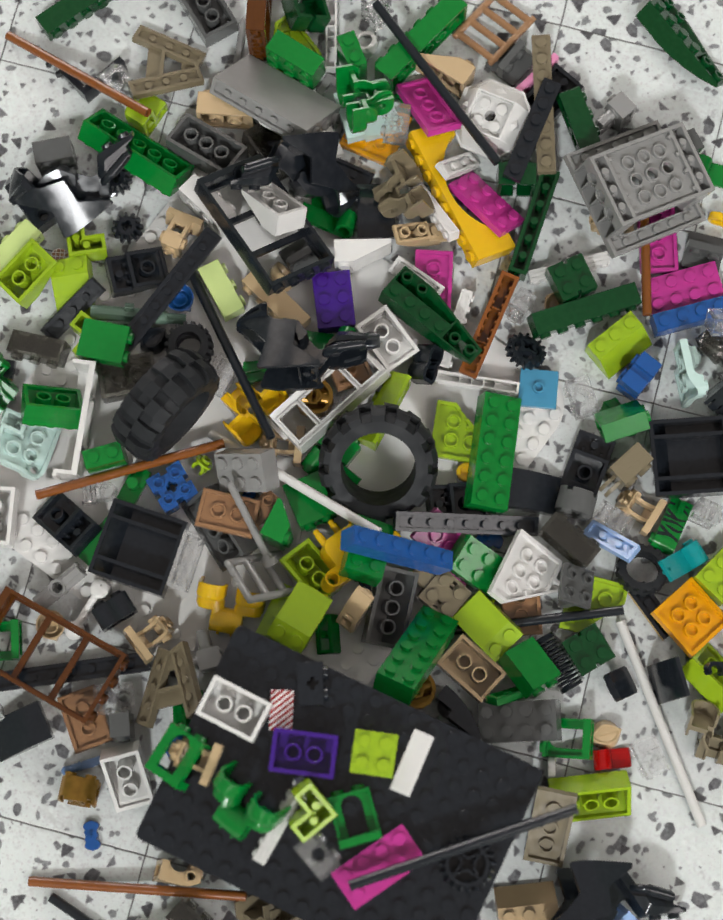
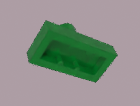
(134, 486)

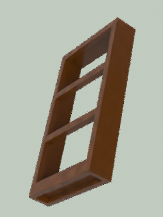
(258, 27)
(7, 599)

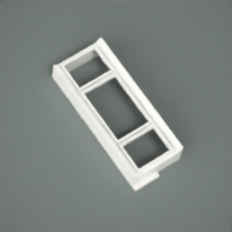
(350, 403)
(78, 438)

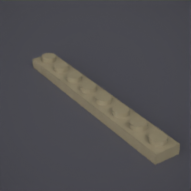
(542, 68)

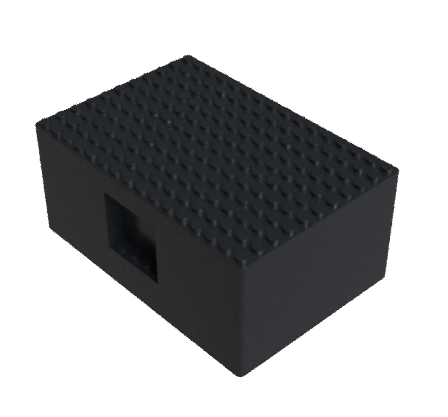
(457, 792)

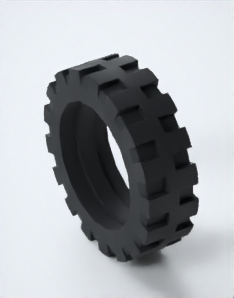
(640, 588)

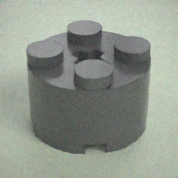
(576, 502)

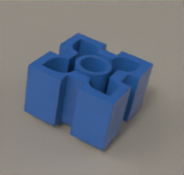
(640, 373)
(161, 484)

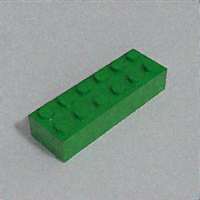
(425, 36)
(149, 159)
(492, 453)
(415, 655)

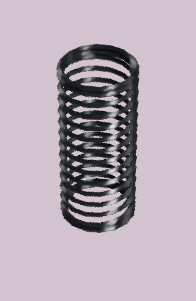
(567, 687)

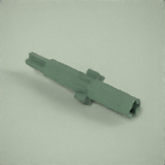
(127, 313)

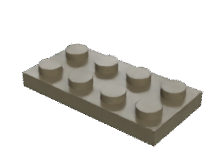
(549, 842)

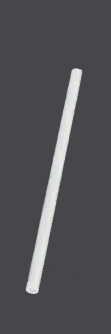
(307, 490)
(661, 724)

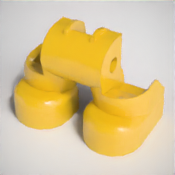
(245, 426)
(224, 618)

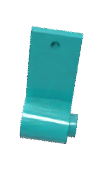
(683, 560)

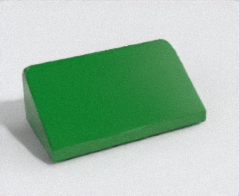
(328, 635)

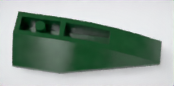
(678, 40)
(428, 314)

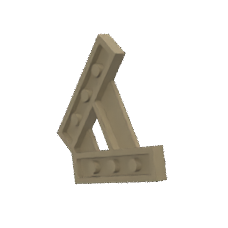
(159, 47)
(158, 696)

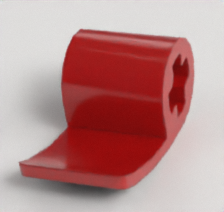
(611, 758)

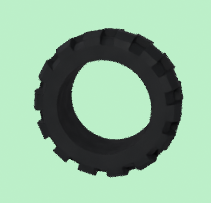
(165, 404)
(387, 420)

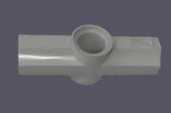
(68, 580)

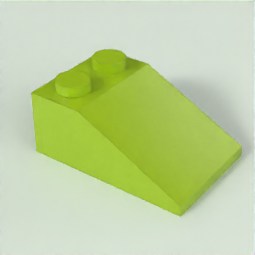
(27, 273)
(69, 278)
(299, 617)
(487, 625)

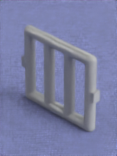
(265, 594)

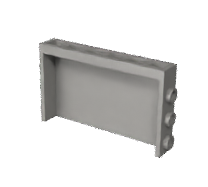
(274, 98)

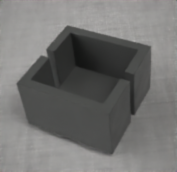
(54, 152)

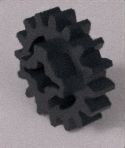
(525, 351)

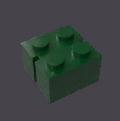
(306, 15)
(526, 187)
(570, 278)
(587, 650)

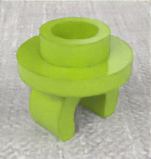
(204, 462)

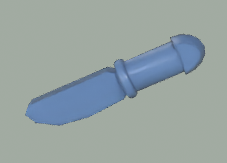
(81, 765)

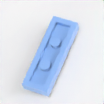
(612, 541)

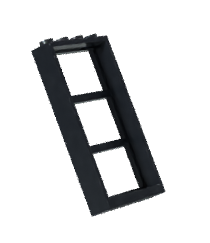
(215, 182)

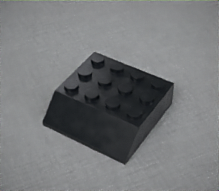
(687, 456)
(137, 547)

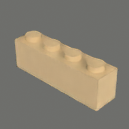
(279, 305)

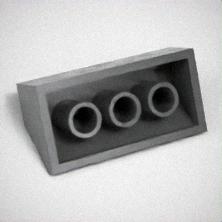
(221, 545)
(391, 608)

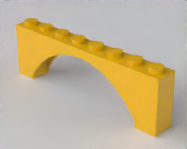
(475, 238)

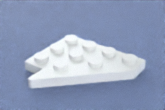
(525, 571)

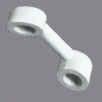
(97, 592)

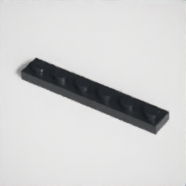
(531, 130)

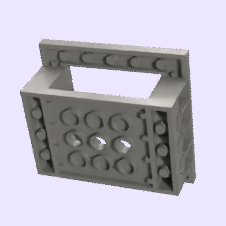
(615, 203)

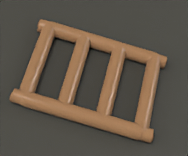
(504, 46)

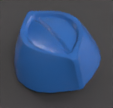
(183, 300)

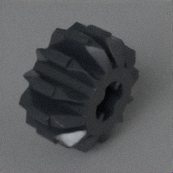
(123, 183)
(125, 222)

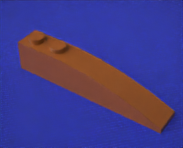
(490, 321)

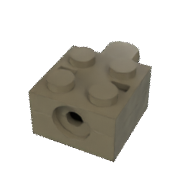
(626, 468)
(442, 591)

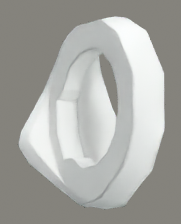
(368, 51)

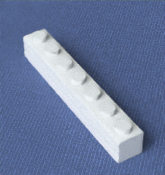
(331, 42)
(441, 219)
(593, 261)
(461, 310)
(481, 383)
(270, 840)

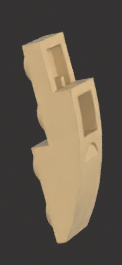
(417, 234)
(355, 608)

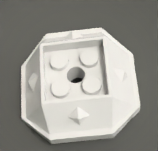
(510, 110)

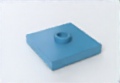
(538, 388)

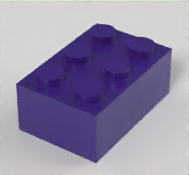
(333, 301)
(303, 753)

